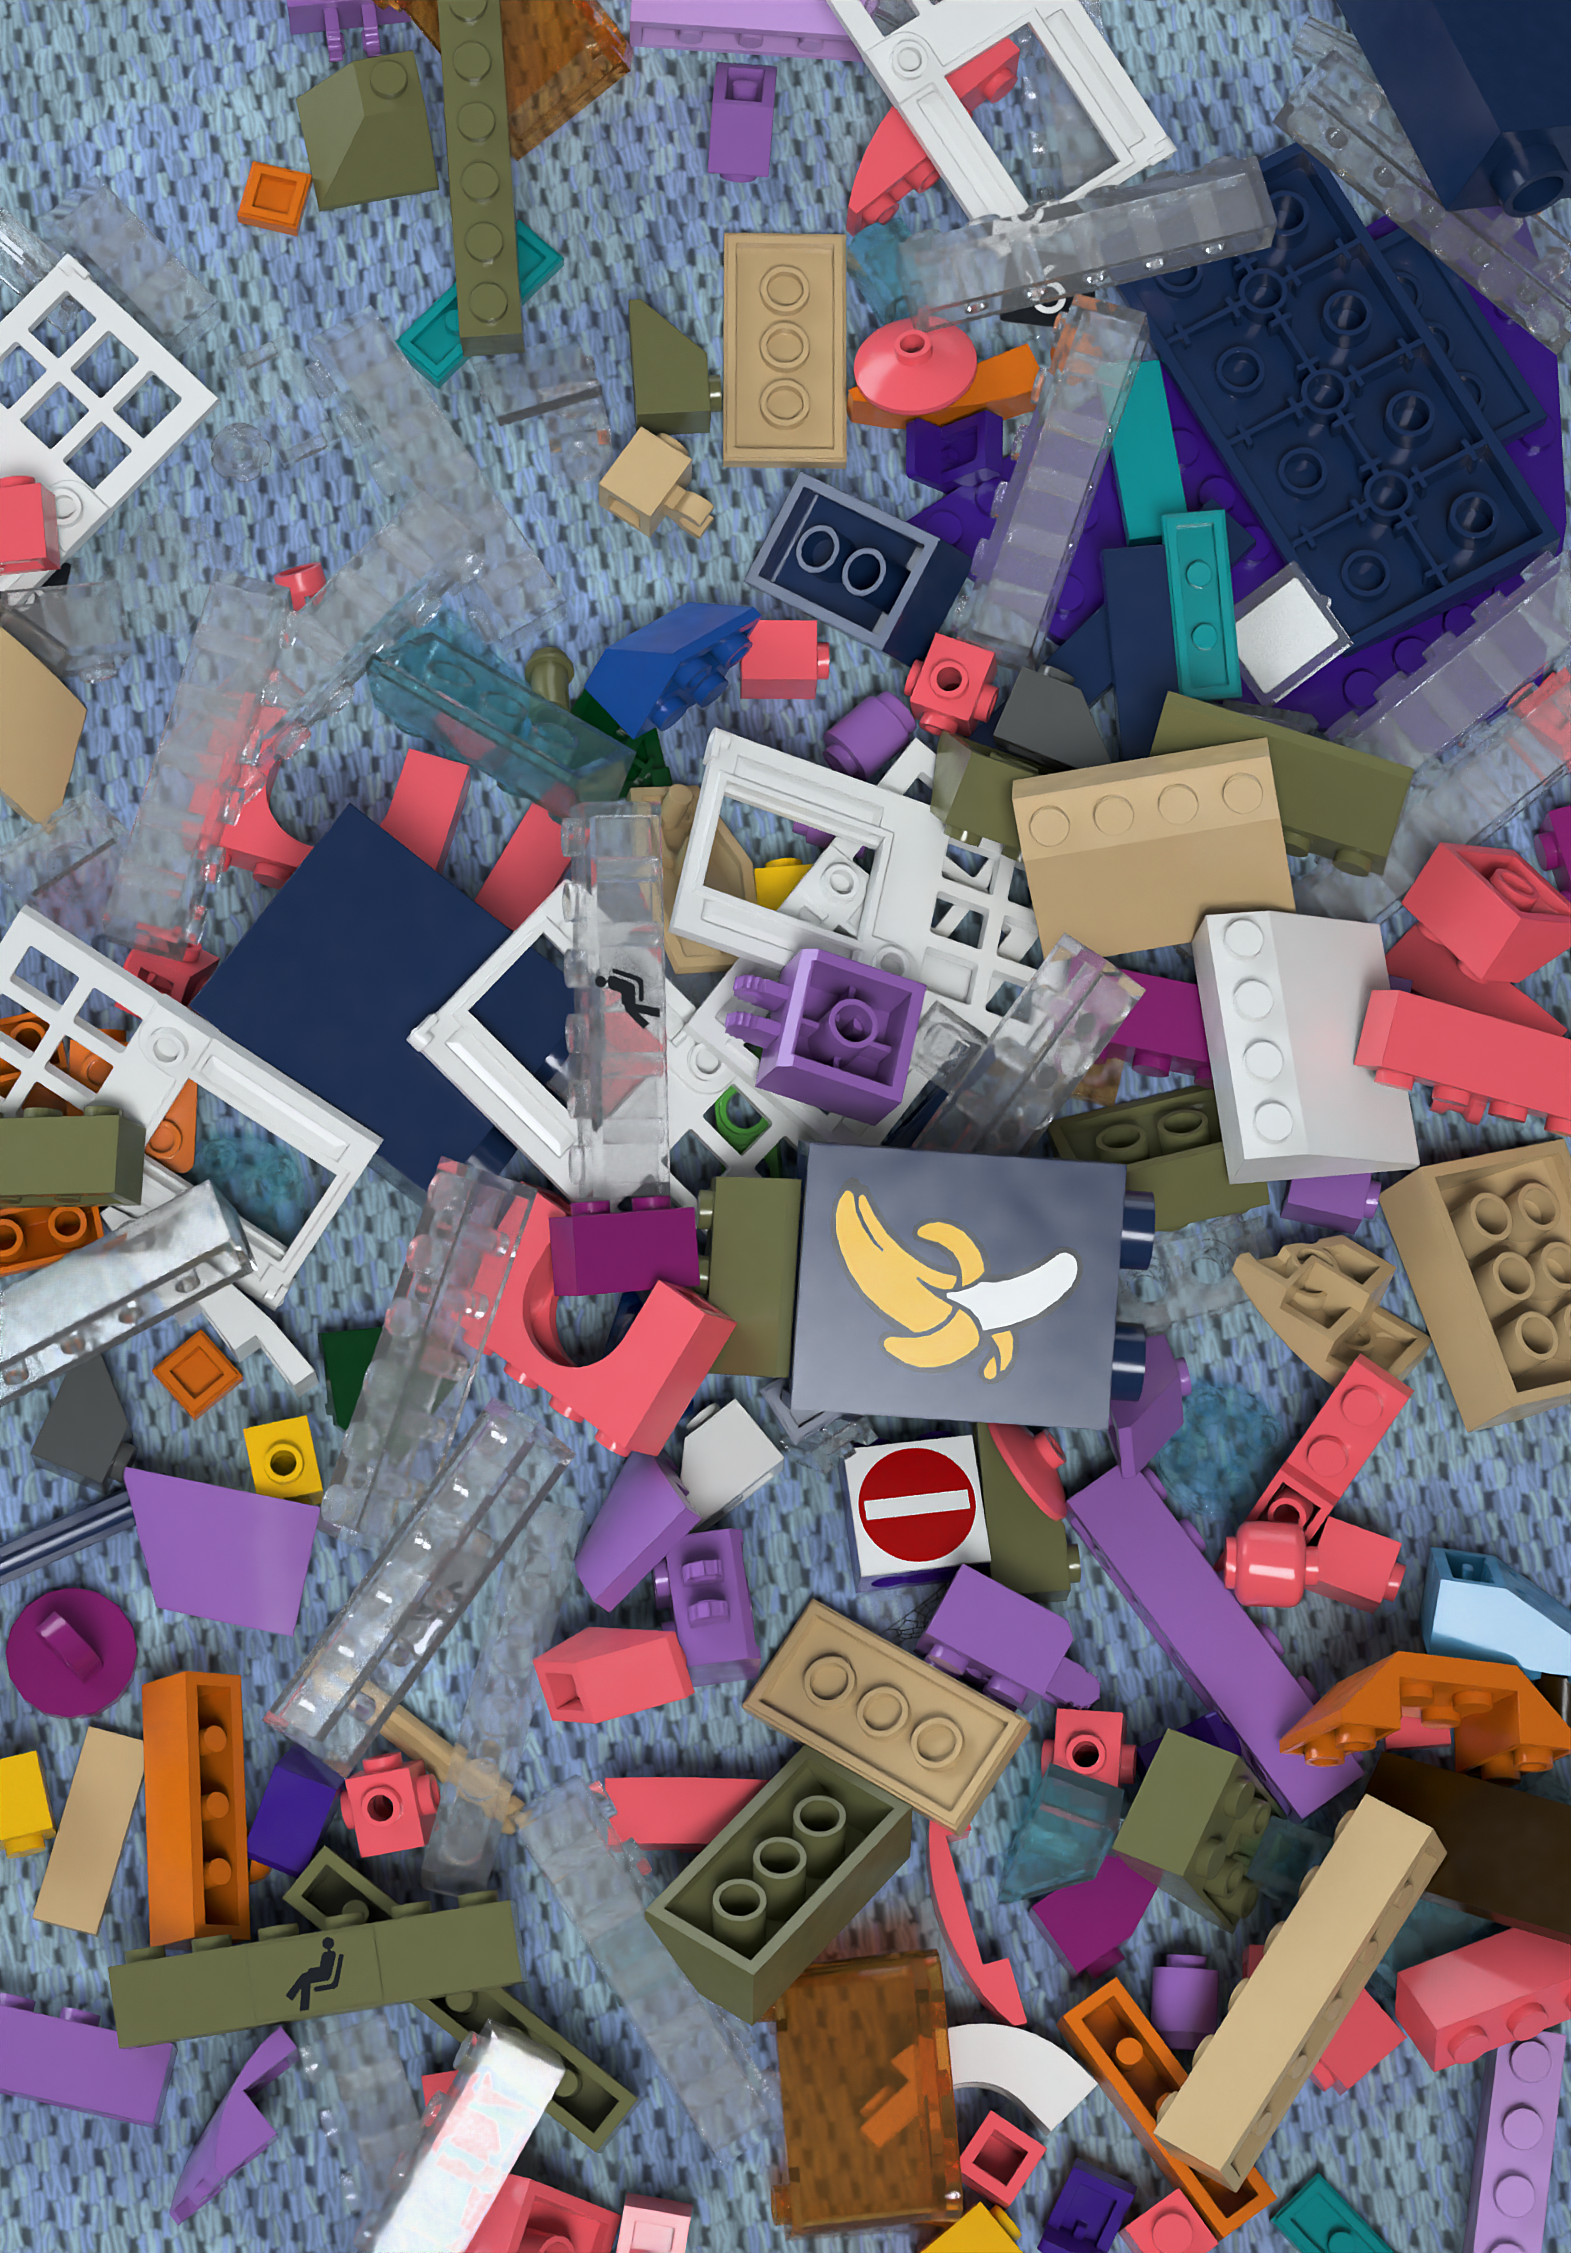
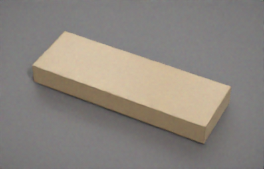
(92, 1832)

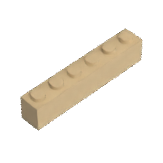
(1299, 1992)

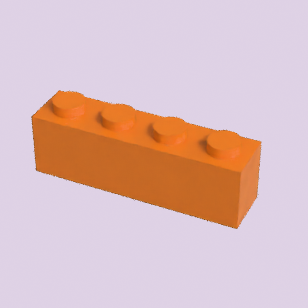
(195, 1809)
(1137, 2077)

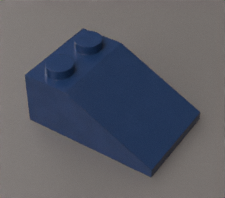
(859, 570)

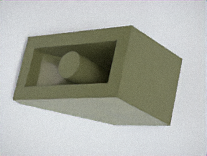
(669, 376)

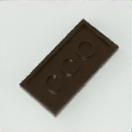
(1502, 1844)

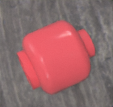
(1269, 1564)

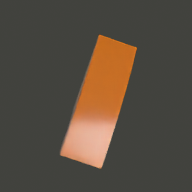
(1000, 386)

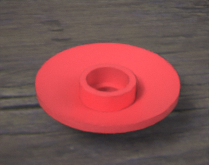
(915, 370)
(1034, 1464)

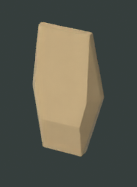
(727, 872)

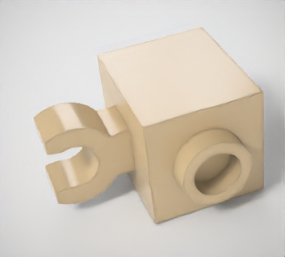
(651, 484)

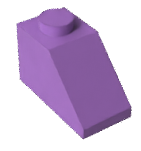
(742, 121)
(1144, 1426)

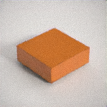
(275, 198)
(197, 1375)

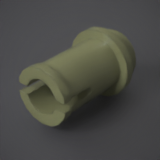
(550, 674)

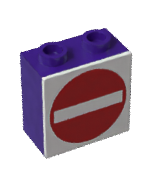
(913, 1511)

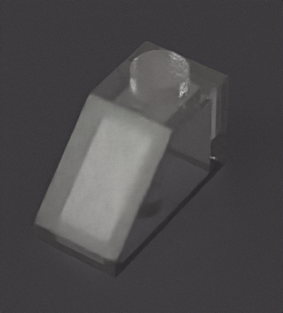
(71, 627)

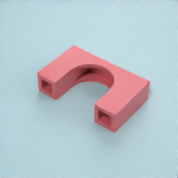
(419, 817)
(636, 1389)

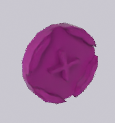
(72, 1654)

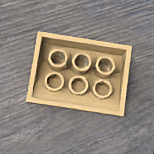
(1152, 846)
(1492, 1275)

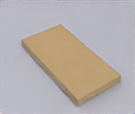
(784, 351)
(887, 1716)

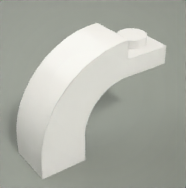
(1021, 2068)

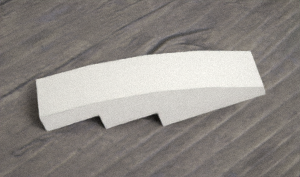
(241, 1326)

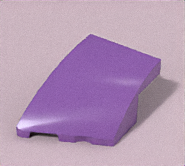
(634, 1528)
(222, 1550)
(234, 2131)

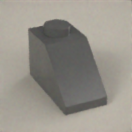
(1050, 722)
(86, 1430)

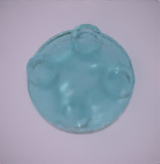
(255, 1182)
(1221, 1453)

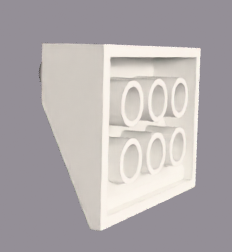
(1282, 1042)

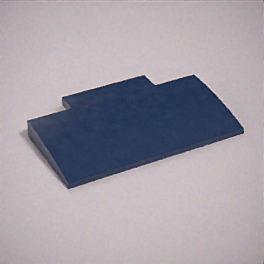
(1355, 407)

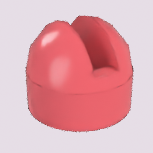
(302, 581)

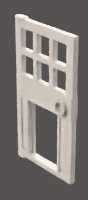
(952, 33)
(78, 506)
(900, 887)
(834, 899)
(152, 1072)
(537, 1120)

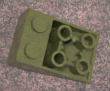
(1198, 1828)

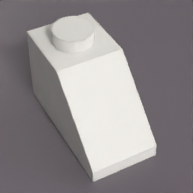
(725, 1461)

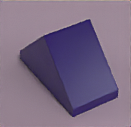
(295, 1813)

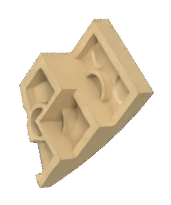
(37, 732)
(1328, 1308)

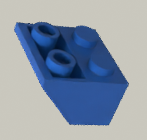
(671, 665)

